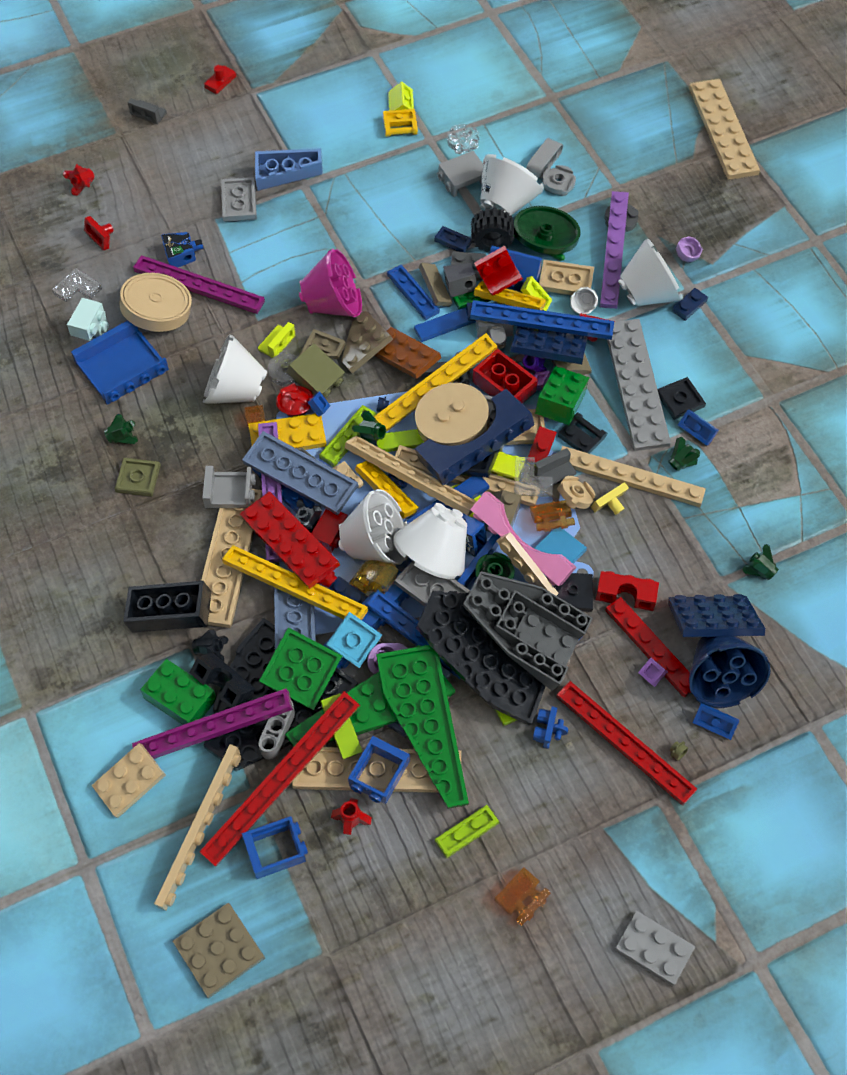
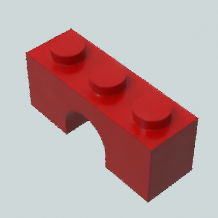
(642, 590)

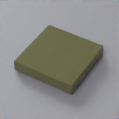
(137, 477)

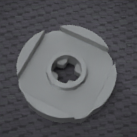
(559, 187)

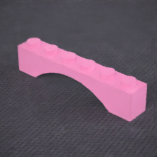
(492, 512)

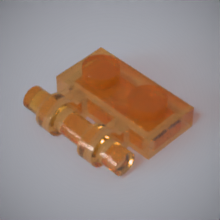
(551, 511)
(517, 891)

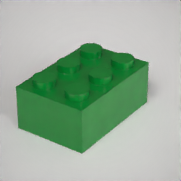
(562, 395)
(178, 693)

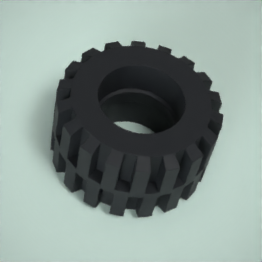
(492, 228)

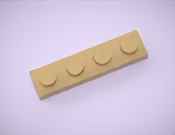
(524, 563)

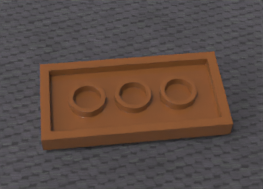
(408, 354)

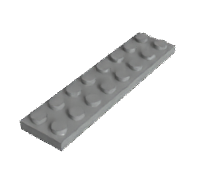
(637, 386)

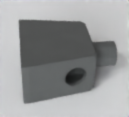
(460, 279)

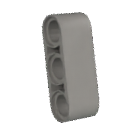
(544, 157)
(275, 737)

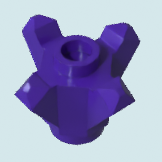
(534, 363)

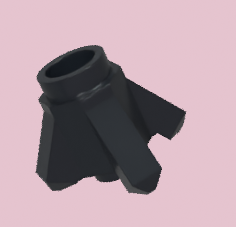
(307, 516)
(209, 643)

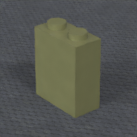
(316, 371)

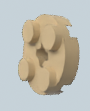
(576, 493)

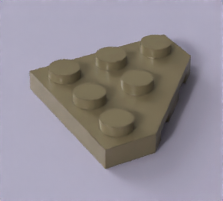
(364, 341)

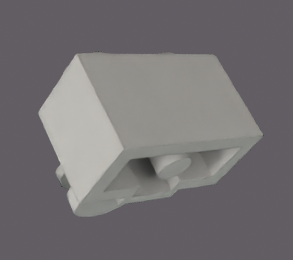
(496, 331)

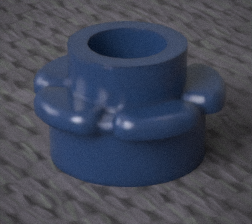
(382, 404)

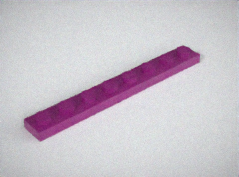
(203, 285)
(217, 724)

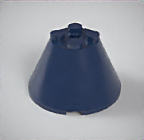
(727, 671)

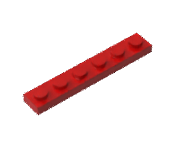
(650, 644)

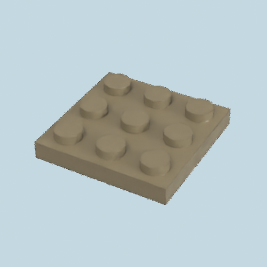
(218, 950)

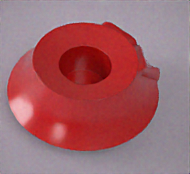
(294, 400)

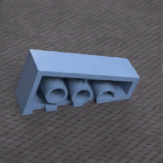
(286, 166)

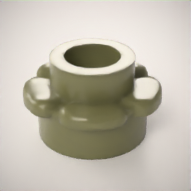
(678, 750)

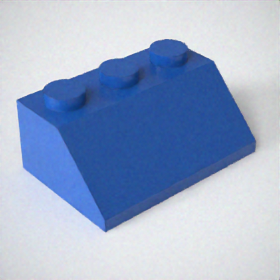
(526, 265)

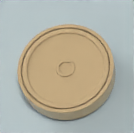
(155, 302)
(452, 414)

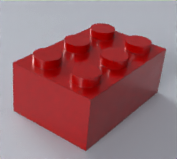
(502, 373)

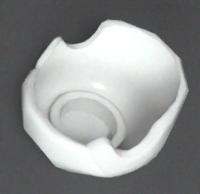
(584, 300)

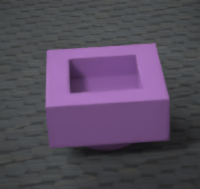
(542, 379)
(652, 672)

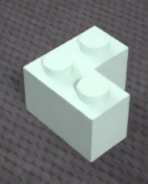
(88, 320)

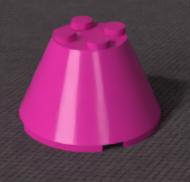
(331, 287)

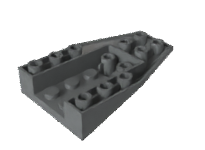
(528, 624)

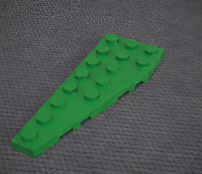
(418, 697)
(371, 715)

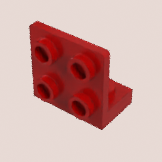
(498, 271)

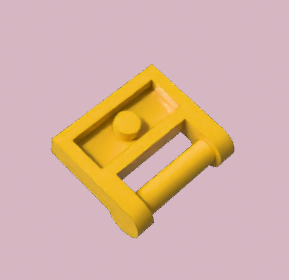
(400, 118)

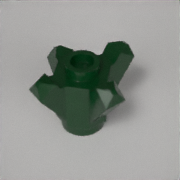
(370, 428)
(121, 431)
(683, 455)
(762, 564)

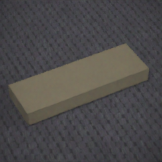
(435, 284)

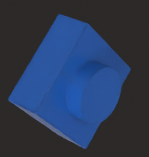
(318, 404)

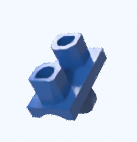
(544, 735)

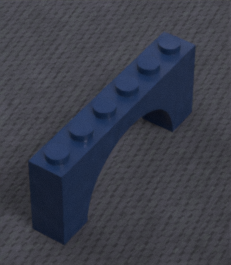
(451, 461)

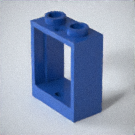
(387, 751)
(269, 830)

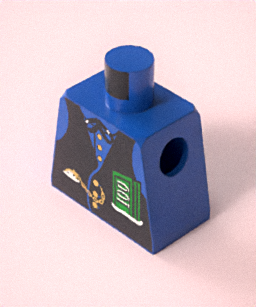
(180, 248)
(476, 535)

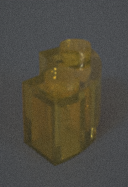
(374, 576)

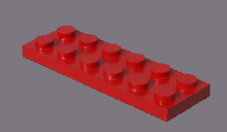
(289, 540)

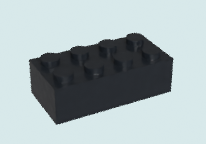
(167, 606)

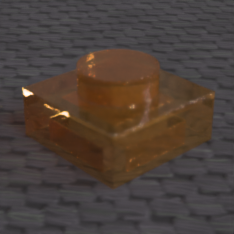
(254, 414)

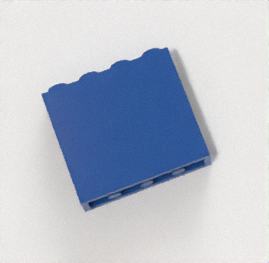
(119, 361)

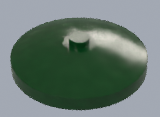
(546, 230)

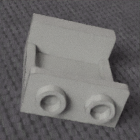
(460, 172)
(228, 488)

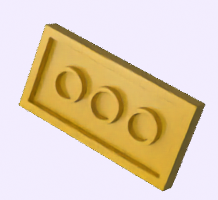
(296, 431)

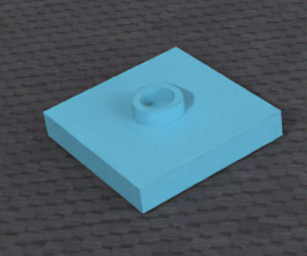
(354, 639)

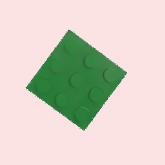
(300, 668)

